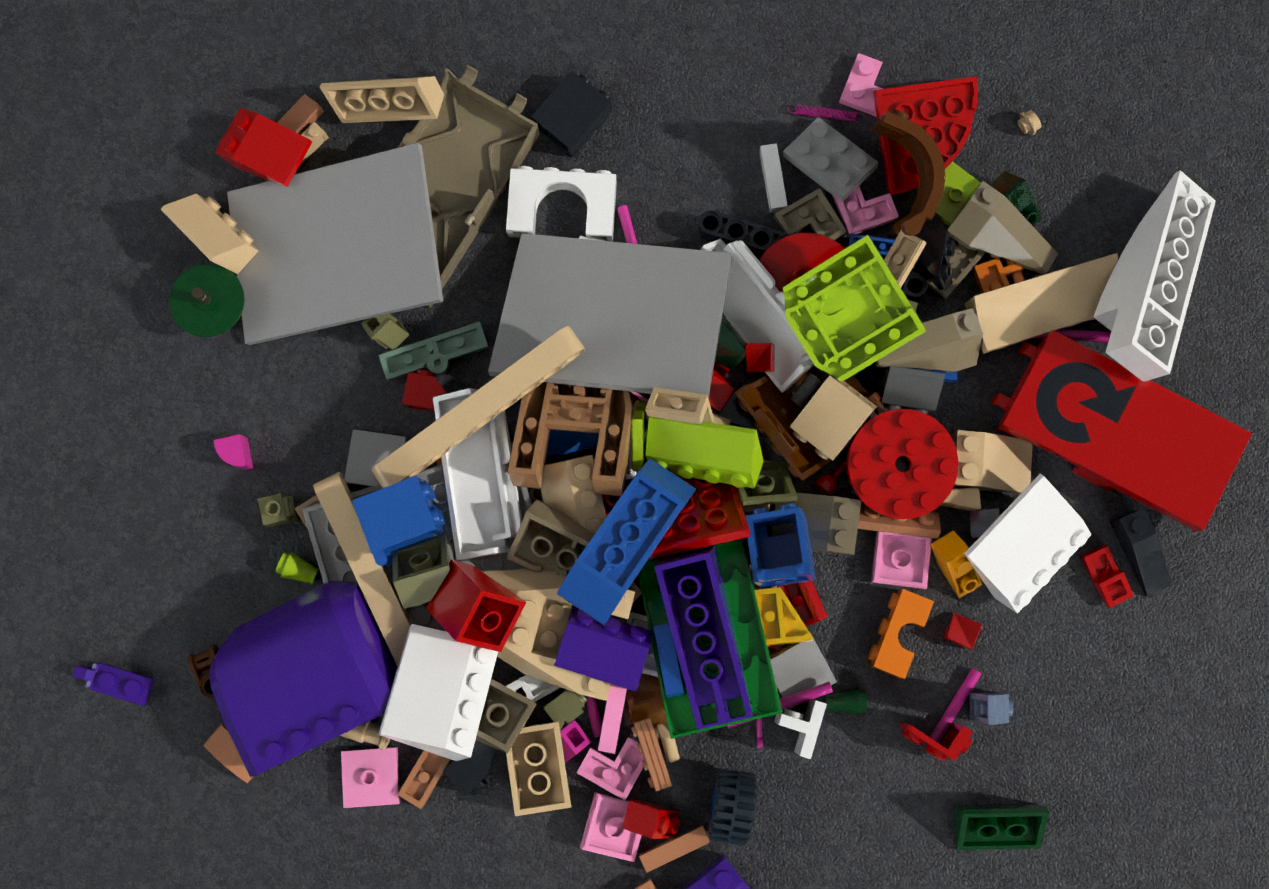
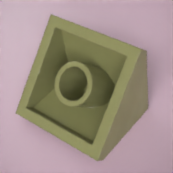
(771, 487)

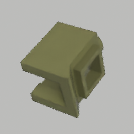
(385, 330)
(277, 510)
(566, 707)

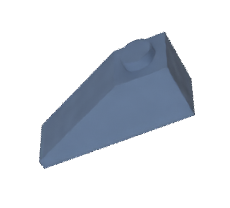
(990, 708)

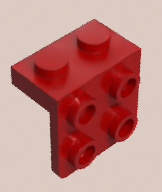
(955, 741)

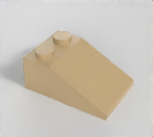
(992, 462)

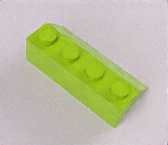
(706, 451)

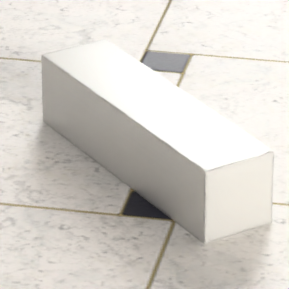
(773, 177)

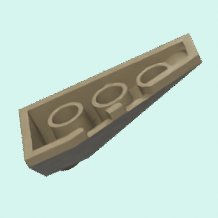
(947, 345)
(548, 540)

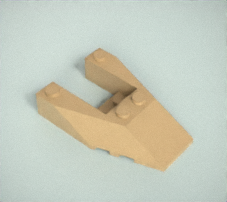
(541, 628)

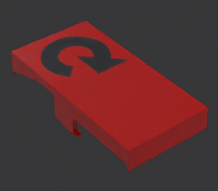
(1123, 430)

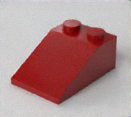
(263, 147)

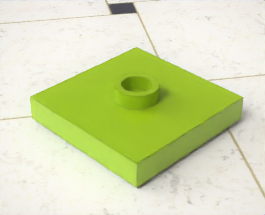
(956, 191)
(638, 435)

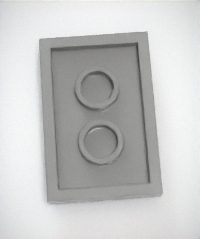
(830, 159)

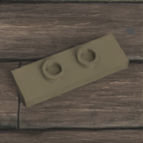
(960, 264)

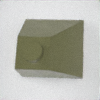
(420, 571)

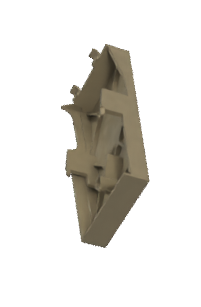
(468, 161)

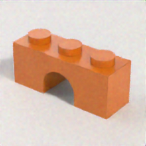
(889, 654)

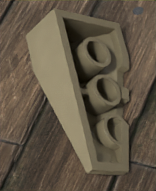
(997, 227)

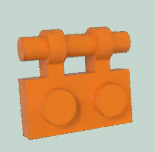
(993, 275)

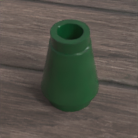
(848, 701)

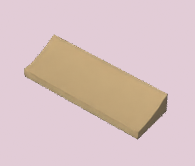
(1041, 303)

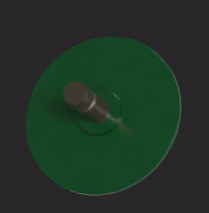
(206, 300)

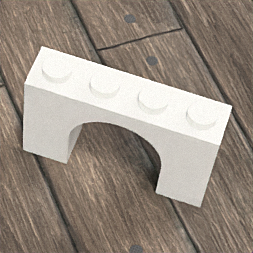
(530, 186)

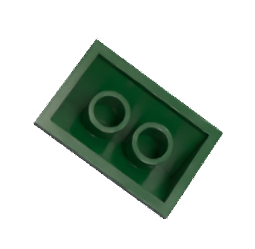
(999, 826)

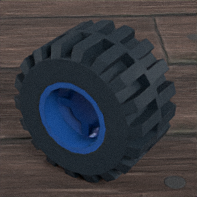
(732, 807)

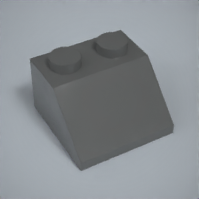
(910, 389)

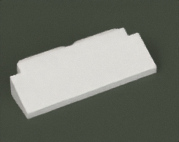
(758, 313)
(478, 486)

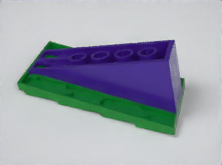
(716, 635)

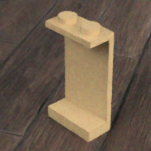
(679, 406)

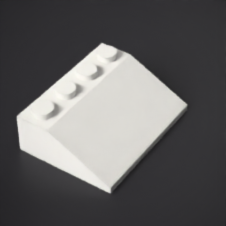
(1027, 544)
(438, 693)

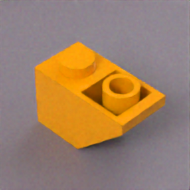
(954, 564)

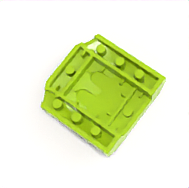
(850, 311)

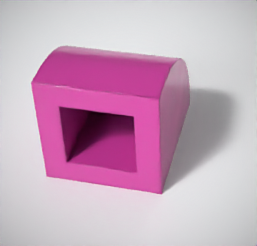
(234, 451)
(573, 740)

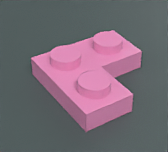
(860, 85)
(865, 215)
(613, 775)

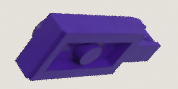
(116, 682)

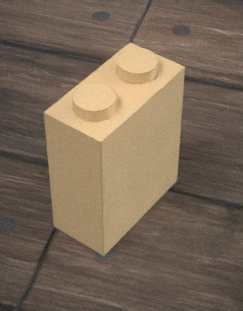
(832, 417)

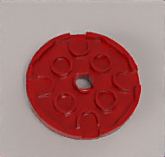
(930, 470)

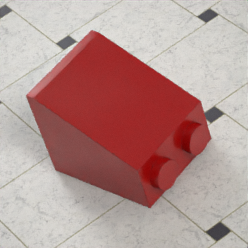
(475, 607)

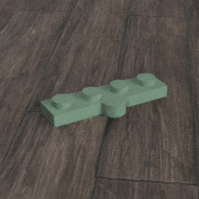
(434, 352)

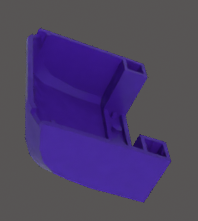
(302, 675)

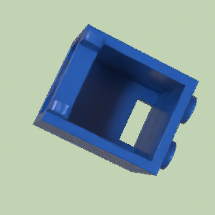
(398, 517)
(781, 557)

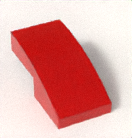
(1106, 576)

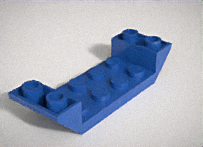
(625, 541)

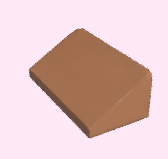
(301, 115)

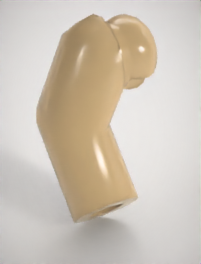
(669, 745)

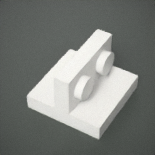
(807, 727)

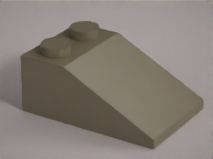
(830, 522)
(503, 716)

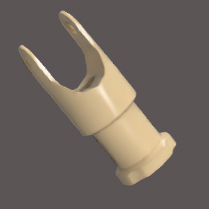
(369, 733)

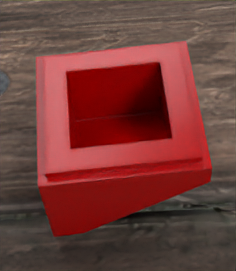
(760, 357)
(962, 631)

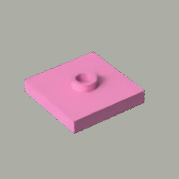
(901, 560)
(370, 777)
(604, 829)

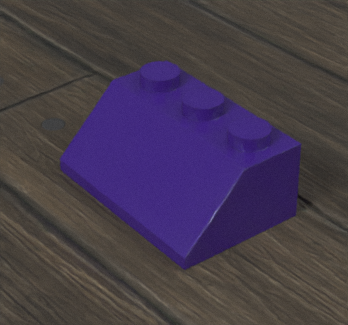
(605, 652)

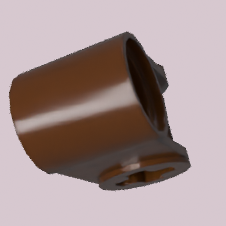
(200, 667)

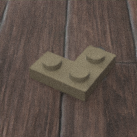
(813, 212)

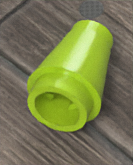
(295, 568)

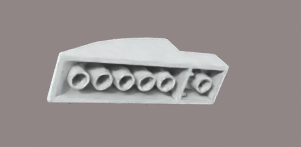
(1155, 279)

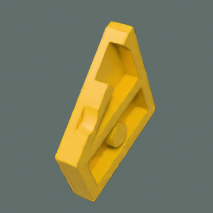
(780, 619)

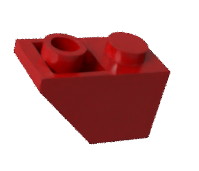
(651, 820)

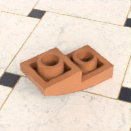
(224, 750)

